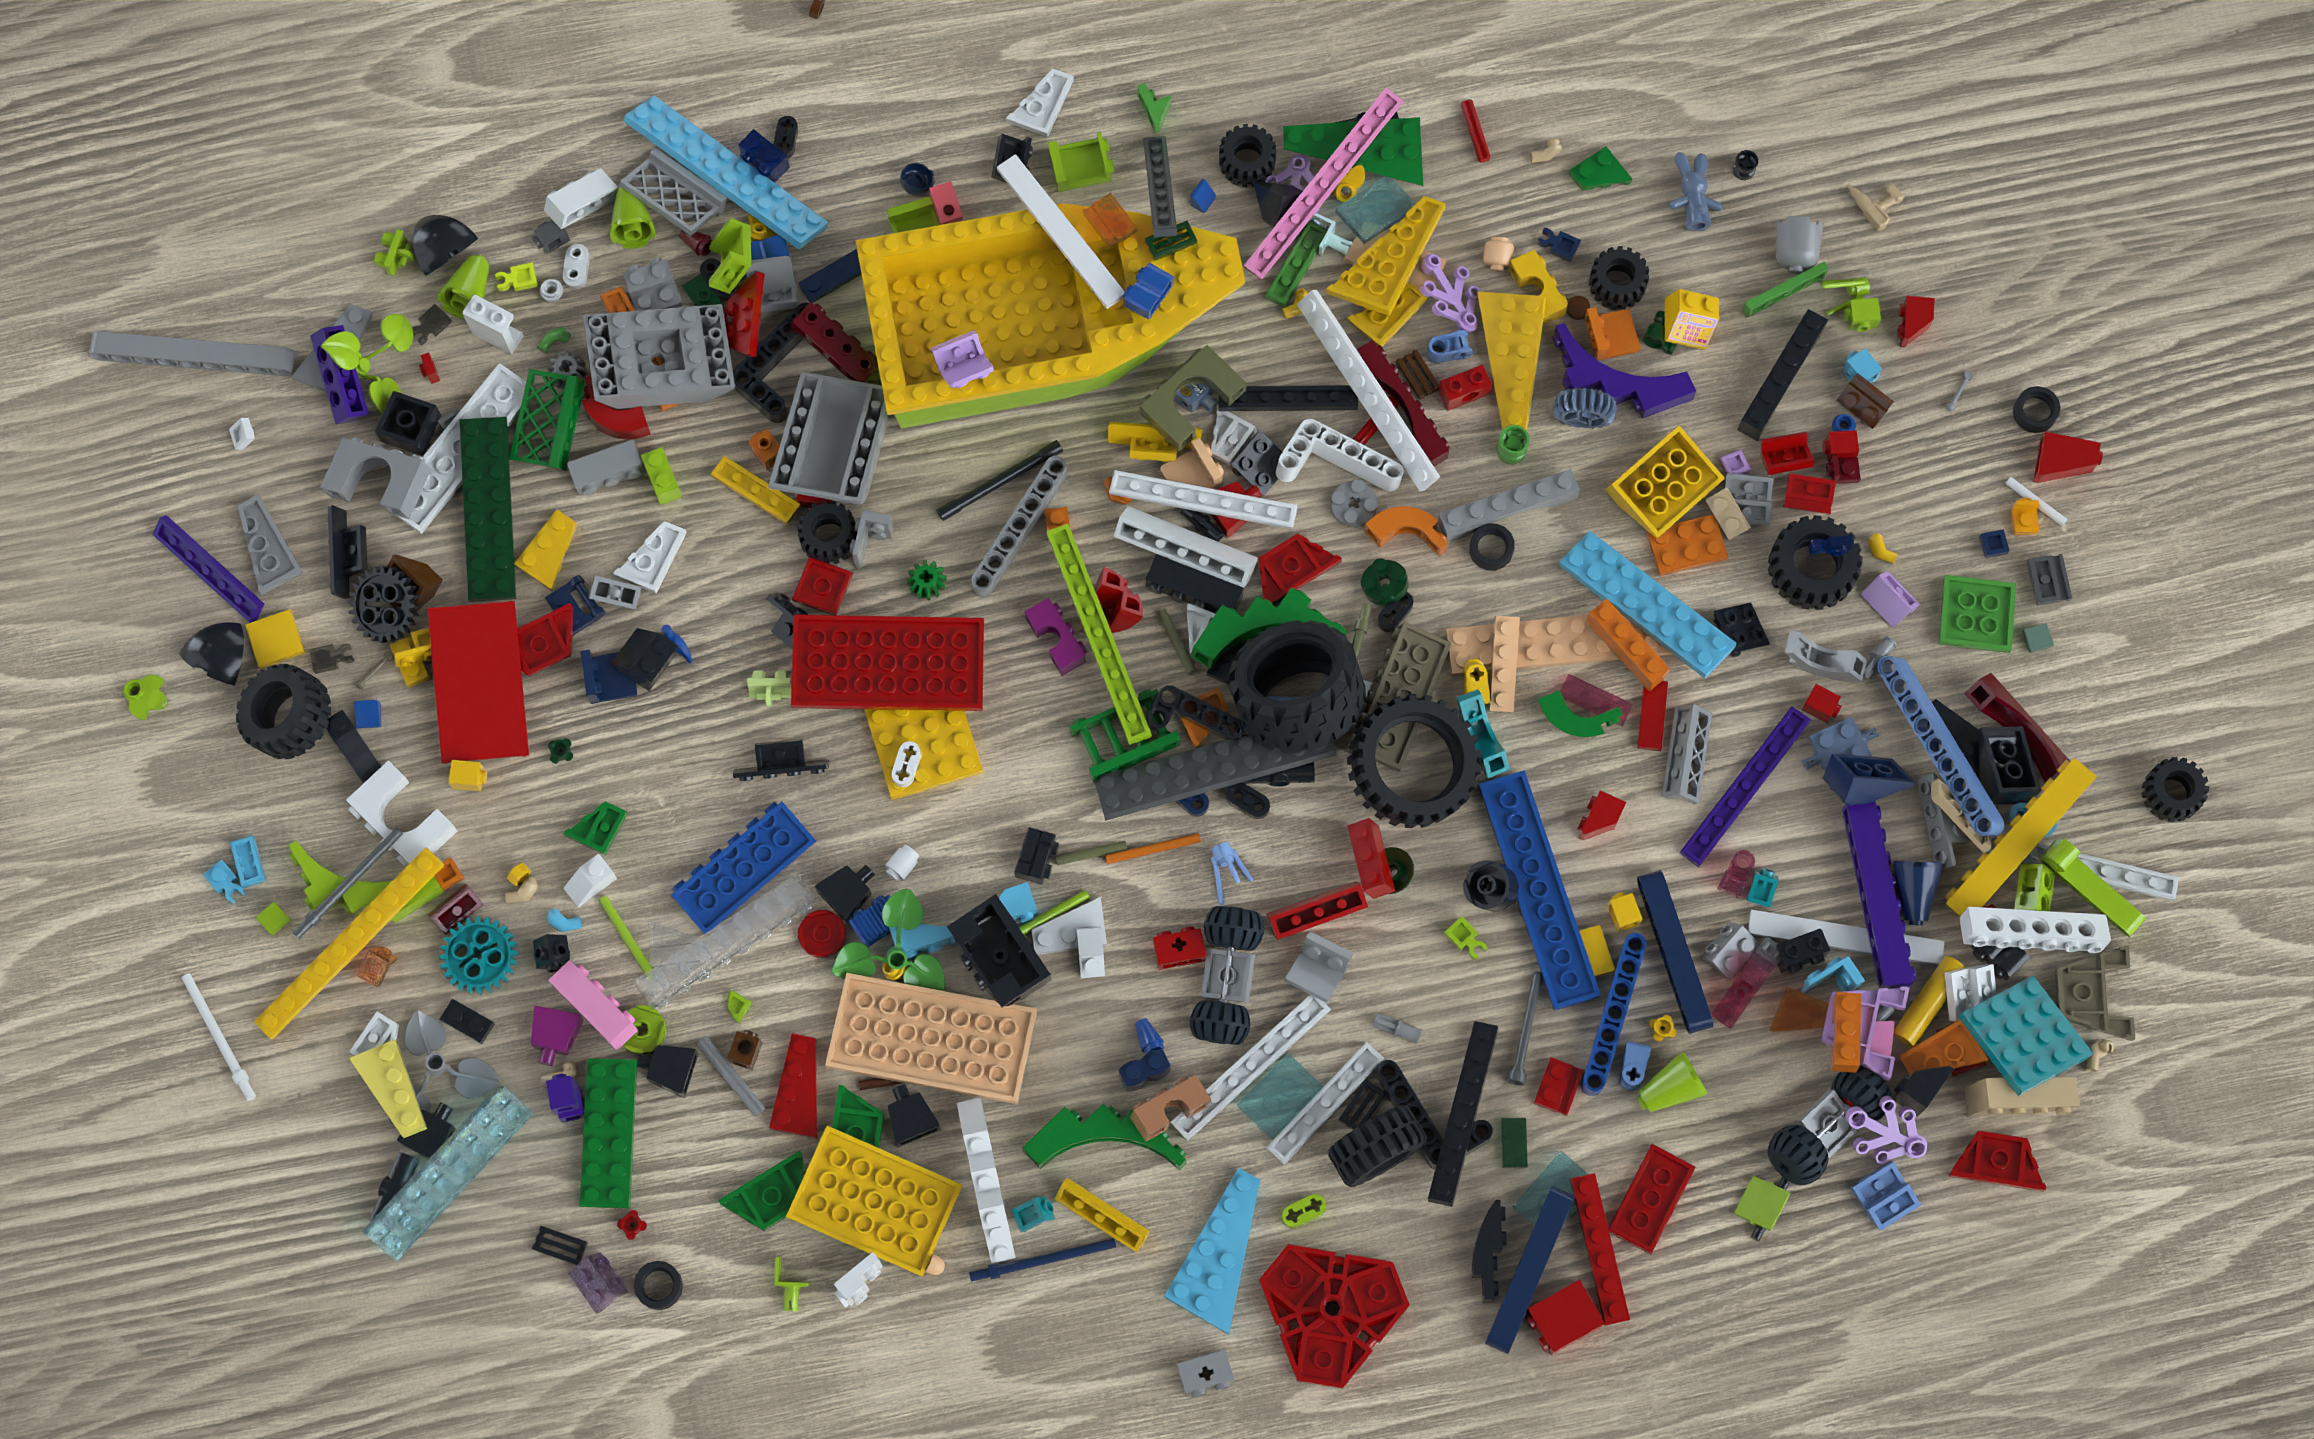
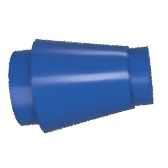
(1148, 1036)

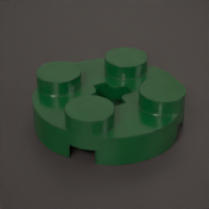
(1381, 570)

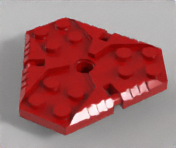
(1327, 1346)

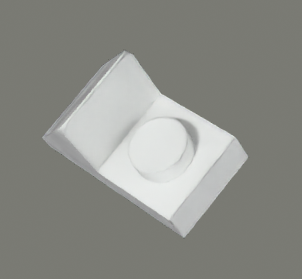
(1090, 952)

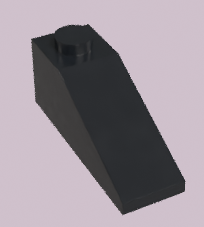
(352, 745)

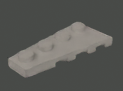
(354, 321)

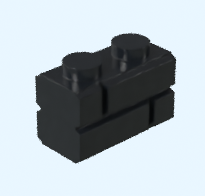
(1036, 856)

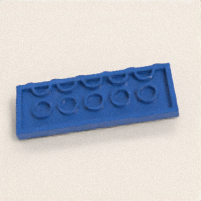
(742, 867)

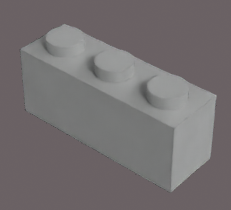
(606, 467)

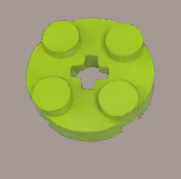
(656, 1030)

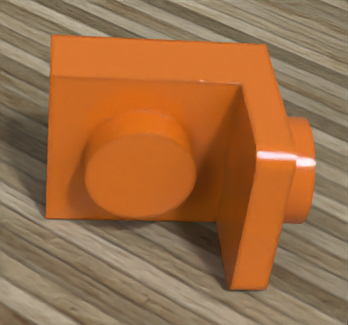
(1056, 517)

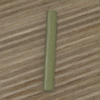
(1176, 641)
(1091, 853)

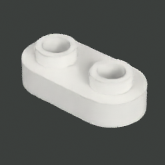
(576, 265)

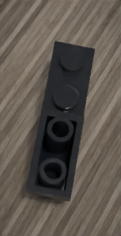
(1489, 1241)

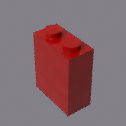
(1564, 1318)

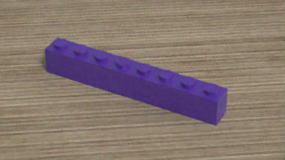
(1878, 895)

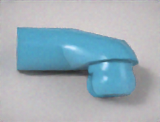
(561, 923)

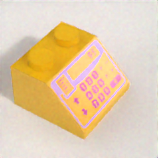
(1690, 318)

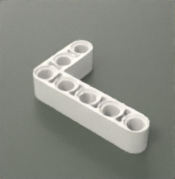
(1339, 454)

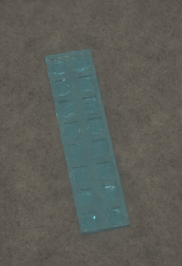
(447, 1172)

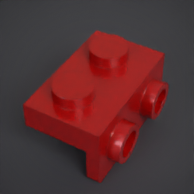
(1786, 453)

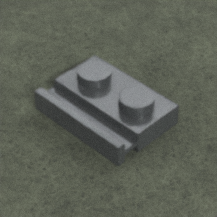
(2049, 579)

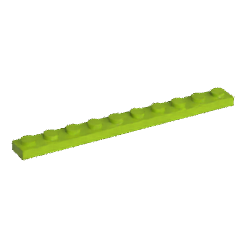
(1099, 634)

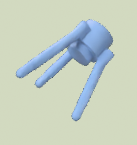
(1225, 857)

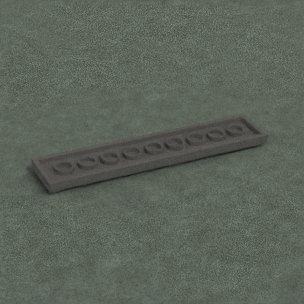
(1195, 773)

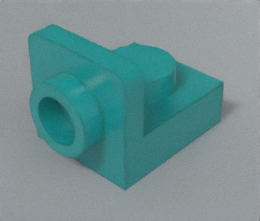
(1763, 887)
(1033, 1213)

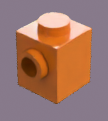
(764, 448)

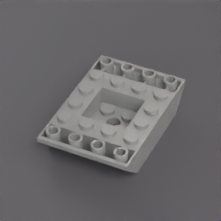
(687, 340)

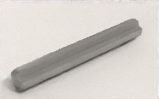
(731, 1076)

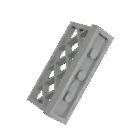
(684, 183)

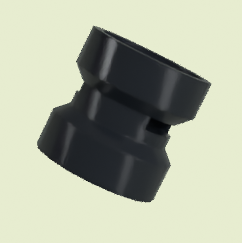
(1746, 159)

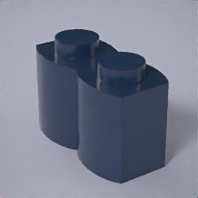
(1150, 1068)

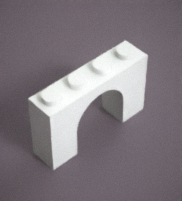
(371, 801)

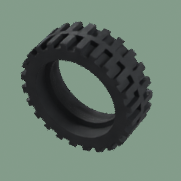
(1452, 731)

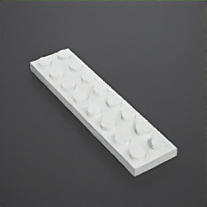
(496, 397)

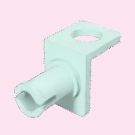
(1330, 239)

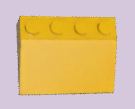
(1665, 482)

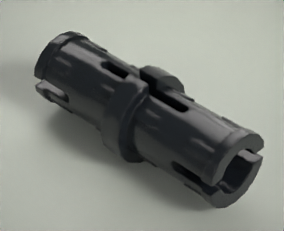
(1203, 524)

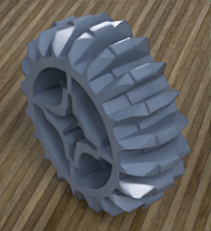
(1584, 408)

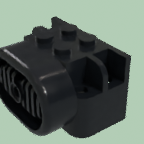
(990, 934)

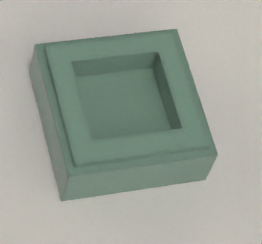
(2038, 638)

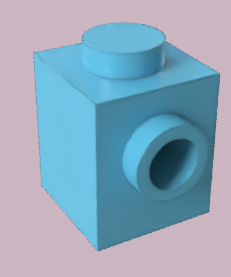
(1862, 363)

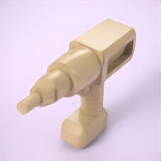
(1874, 210)

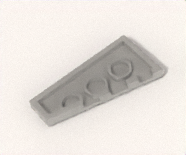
(268, 550)

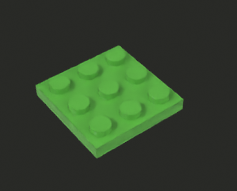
(1977, 613)

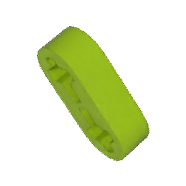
(1301, 1205)

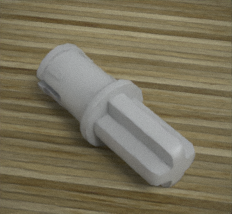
(1880, 651)
(1397, 1027)

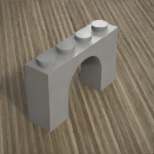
(356, 458)

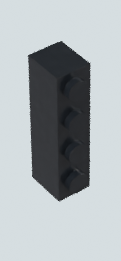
(1192, 585)

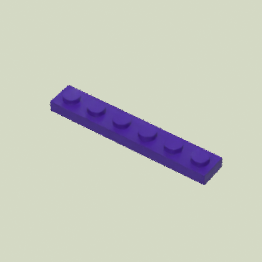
(208, 569)

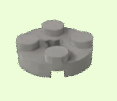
(1358, 491)

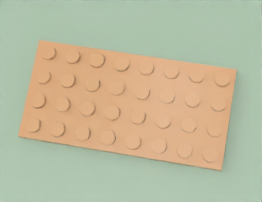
(931, 1038)

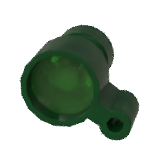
(1655, 335)

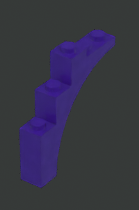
(1648, 393)

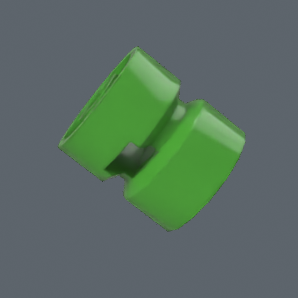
(1513, 444)

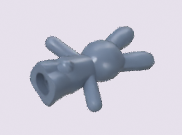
(1694, 187)

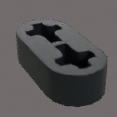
(790, 138)
(1399, 614)

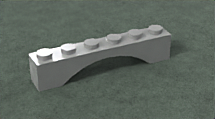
(1537, 494)

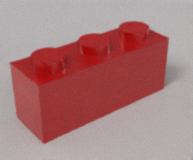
(1371, 858)

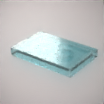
(1375, 209)
(1280, 1096)
(1555, 1174)

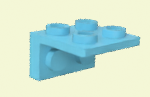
(1845, 971)

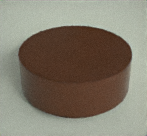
(816, 8)
(1577, 307)

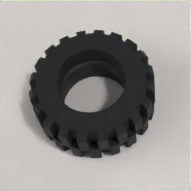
(1800, 587)
(265, 696)
(1377, 1146)

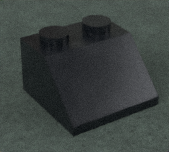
(645, 657)
(1921, 1087)

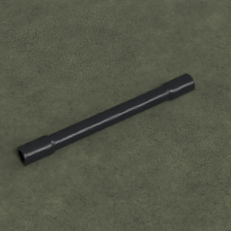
(956, 505)

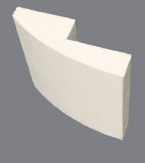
(1968, 988)

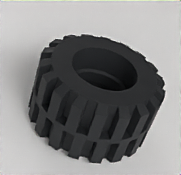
(1242, 139)
(1622, 261)
(822, 515)
(2184, 773)

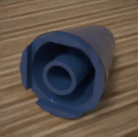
(1917, 888)

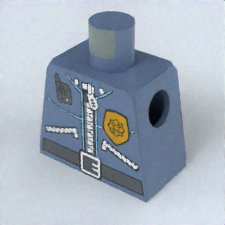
(1194, 395)

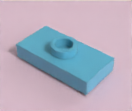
(247, 861)

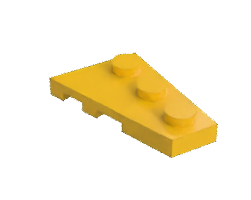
(1383, 327)
(546, 551)

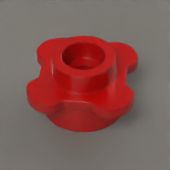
(624, 1224)

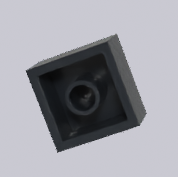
(408, 423)

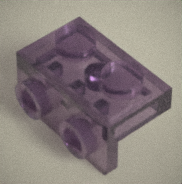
(598, 1281)

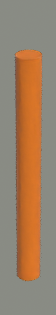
(1153, 848)

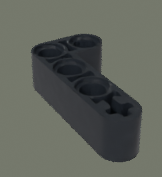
(1197, 717)

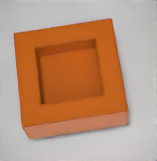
(449, 874)

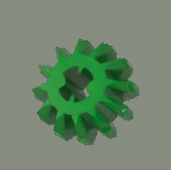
(935, 582)

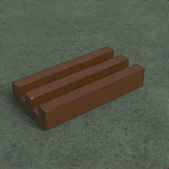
(1408, 358)

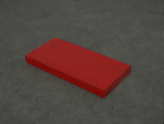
(1651, 1199)

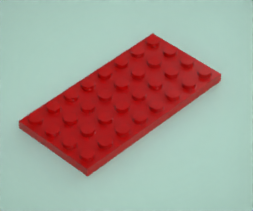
(887, 662)

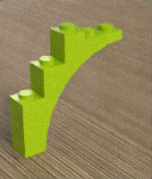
(359, 895)

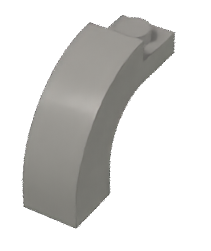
(1824, 662)

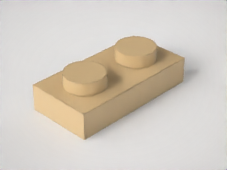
(1728, 513)

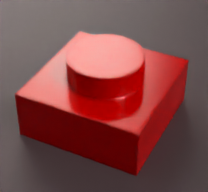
(428, 368)

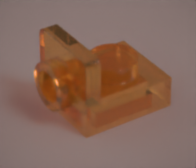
(376, 965)

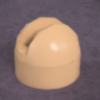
(935, 1266)

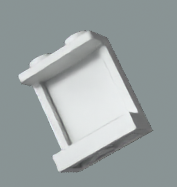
(492, 324)

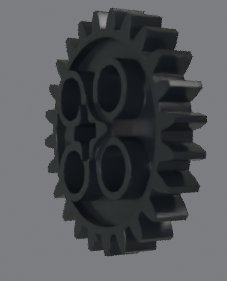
(384, 582)

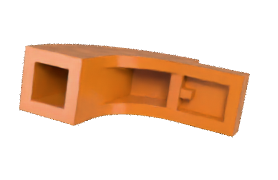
(1406, 520)

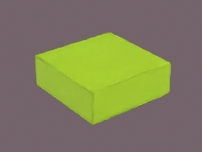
(273, 918)

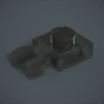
(432, 322)
(327, 658)

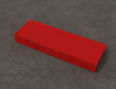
(1652, 717)

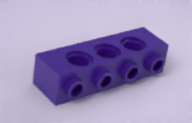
(340, 385)

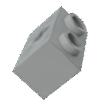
(614, 592)
(1192, 1369)

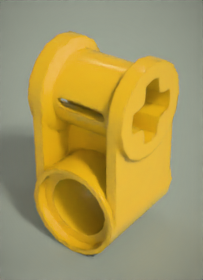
(1478, 681)

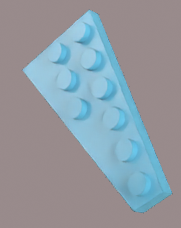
(1214, 1266)

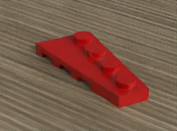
(797, 1093)

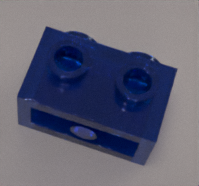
(763, 156)

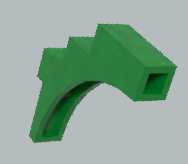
(1231, 629)
(1067, 1132)

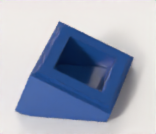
(1202, 196)
(367, 714)

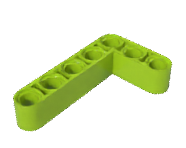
(2063, 861)

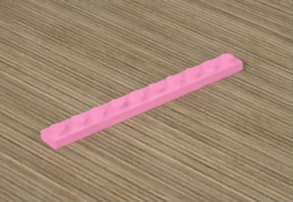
(1323, 183)

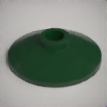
(1403, 863)

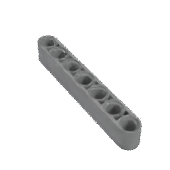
(1015, 536)

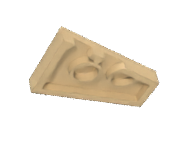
(1945, 800)

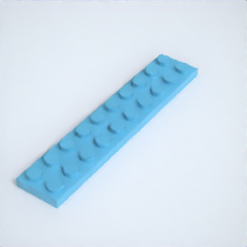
(726, 172)

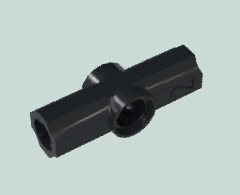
(1299, 774)
(400, 1174)

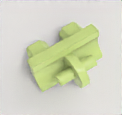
(769, 688)

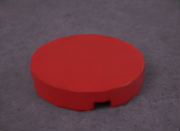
(822, 934)

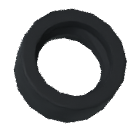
(2040, 393)
(1491, 529)
(647, 1270)

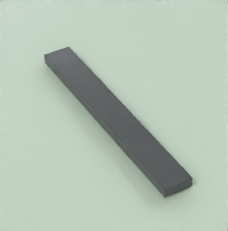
(1159, 186)

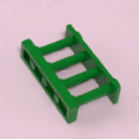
(1123, 759)

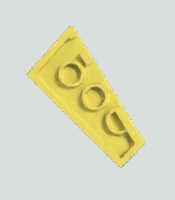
(391, 1085)

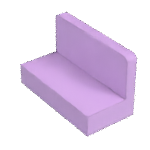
(1890, 598)

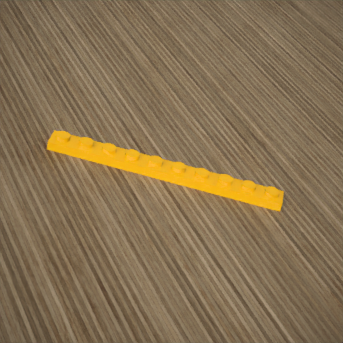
(349, 943)

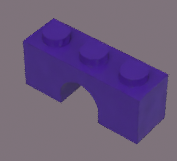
(565, 1098)

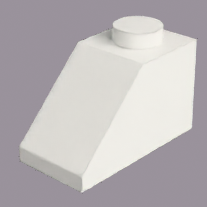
(589, 880)

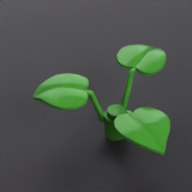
(899, 911)

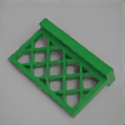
(564, 427)

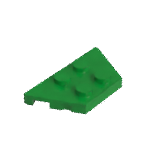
(857, 1117)
(768, 1196)

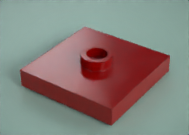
(822, 586)

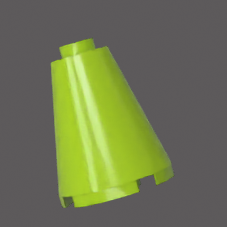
(630, 221)
(464, 284)
(1672, 1085)

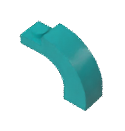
(1493, 754)

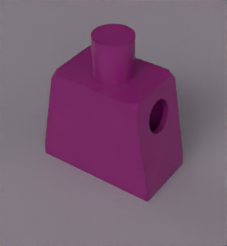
(554, 1032)

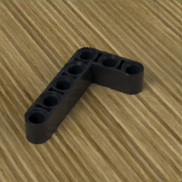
(771, 360)
(1399, 1081)

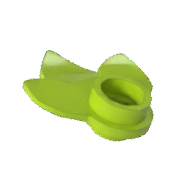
(148, 697)

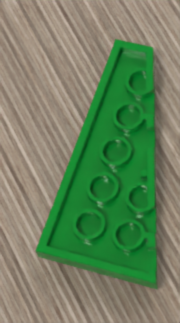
(1392, 153)

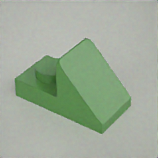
(1155, 109)

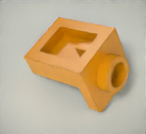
(2025, 517)

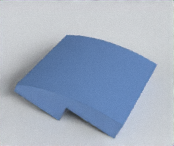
(1885, 1195)

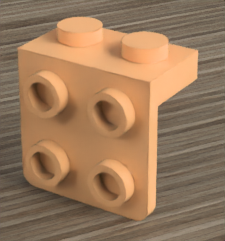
(1195, 467)

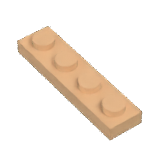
(1504, 663)

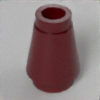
(697, 242)

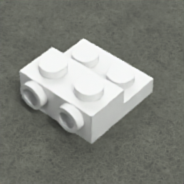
(852, 1286)

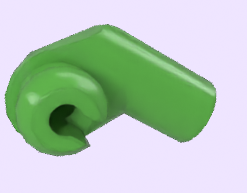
(552, 336)

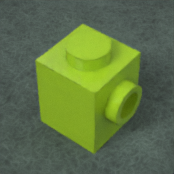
(1862, 314)

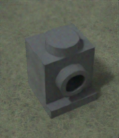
(550, 236)

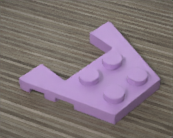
(1870, 1001)

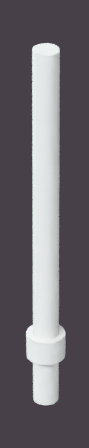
(239, 1076)

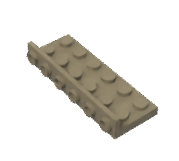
(1409, 668)

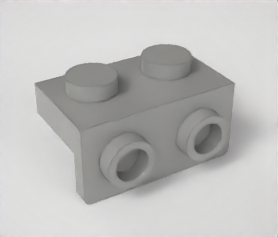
(1730, 949)

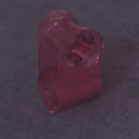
(1735, 877)

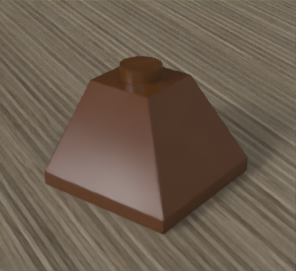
(422, 576)

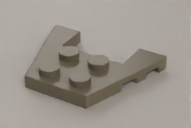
(2084, 996)

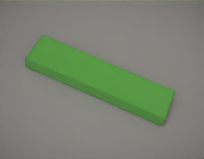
(1296, 265)
(1785, 289)

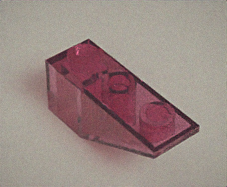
(1743, 990)

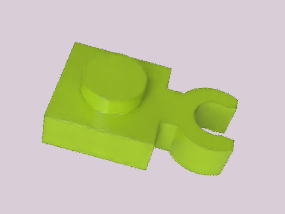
(1463, 936)

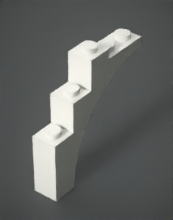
(985, 1180)

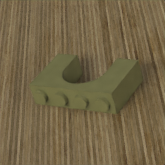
(1203, 369)

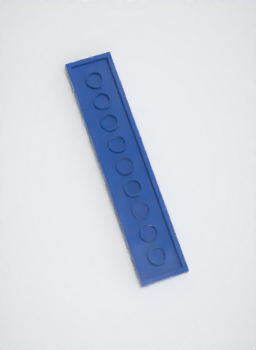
(1541, 891)

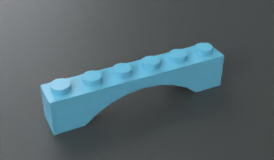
(930, 938)

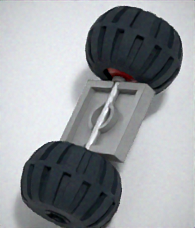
(1227, 975)
(1804, 1149)

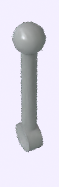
(1968, 375)

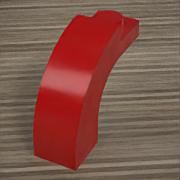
(615, 423)

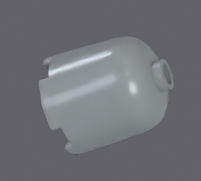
(1798, 243)

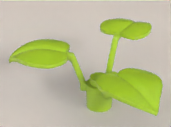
(345, 348)

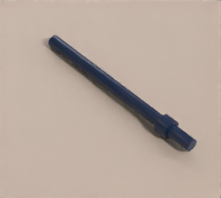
(995, 1270)

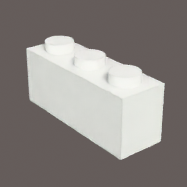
(580, 198)

